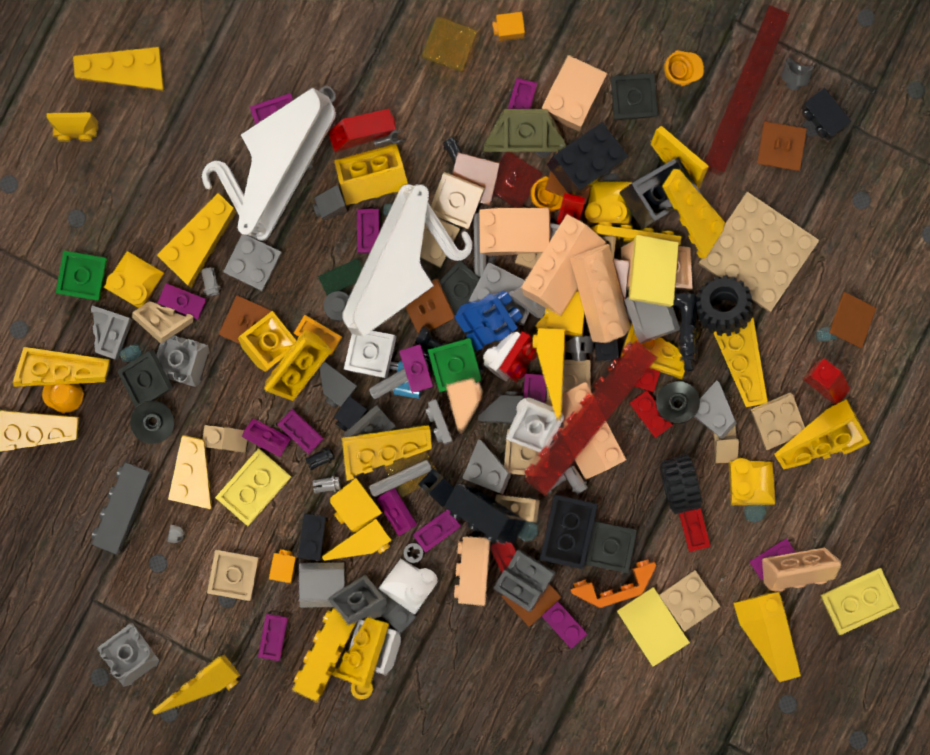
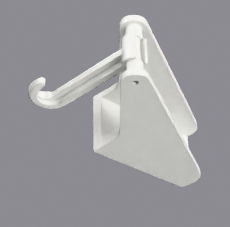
(280, 156)
(393, 268)

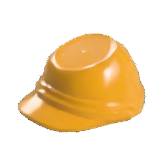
(683, 68)
(543, 198)
(63, 397)

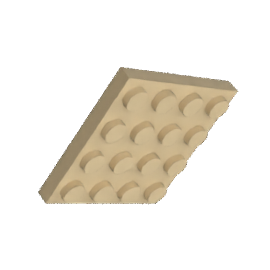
(760, 250)

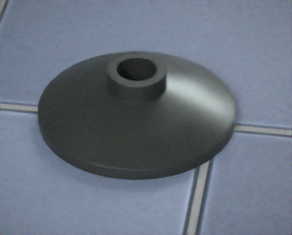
(677, 392)
(150, 432)

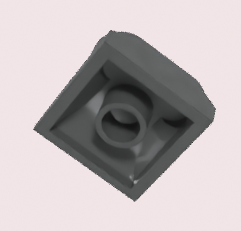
(359, 601)

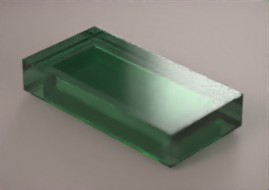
(341, 277)

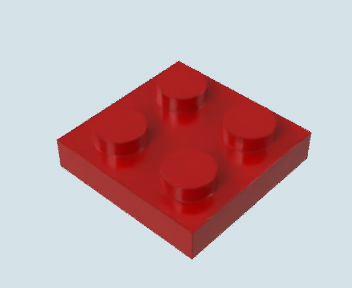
(519, 357)

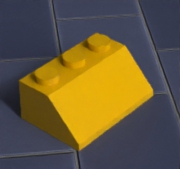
(371, 174)
(298, 366)

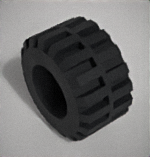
(724, 290)
(681, 484)

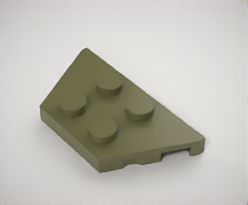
(524, 132)

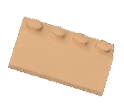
(553, 278)
(600, 294)
(464, 402)
(602, 450)

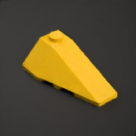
(551, 354)
(828, 434)
(768, 630)
(208, 681)

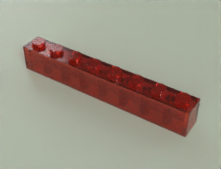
(745, 90)
(590, 417)

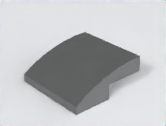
(373, 422)
(524, 580)

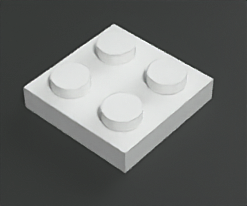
(370, 354)

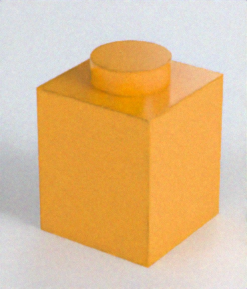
(509, 26)
(283, 566)

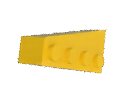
(197, 240)
(324, 656)

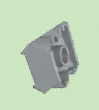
(651, 320)
(183, 359)
(319, 583)
(128, 655)

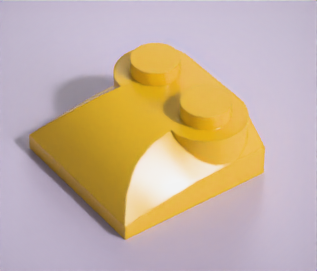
(73, 126)
(607, 204)
(134, 280)
(267, 341)
(751, 482)

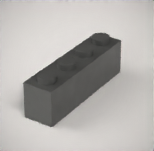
(121, 509)

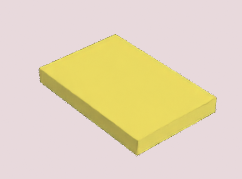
(653, 271)
(253, 487)
(859, 601)
(653, 626)

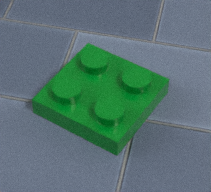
(81, 276)
(454, 363)

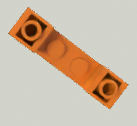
(642, 575)

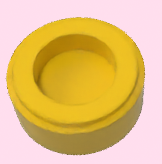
(361, 692)

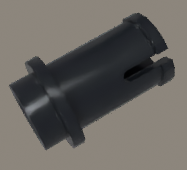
(452, 148)
(320, 458)

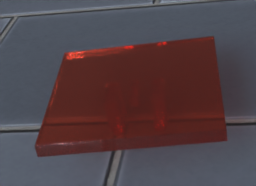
(515, 180)

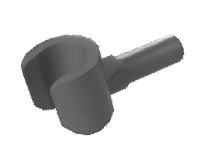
(392, 138)

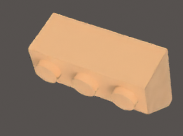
(799, 569)
(472, 570)

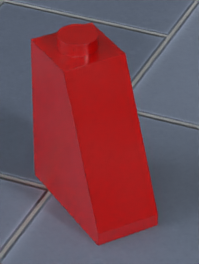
(361, 129)
(827, 381)

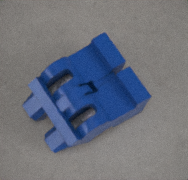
(488, 319)

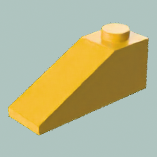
(365, 541)

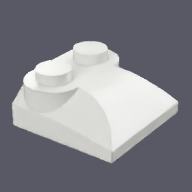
(495, 356)
(533, 424)
(409, 585)
(388, 651)

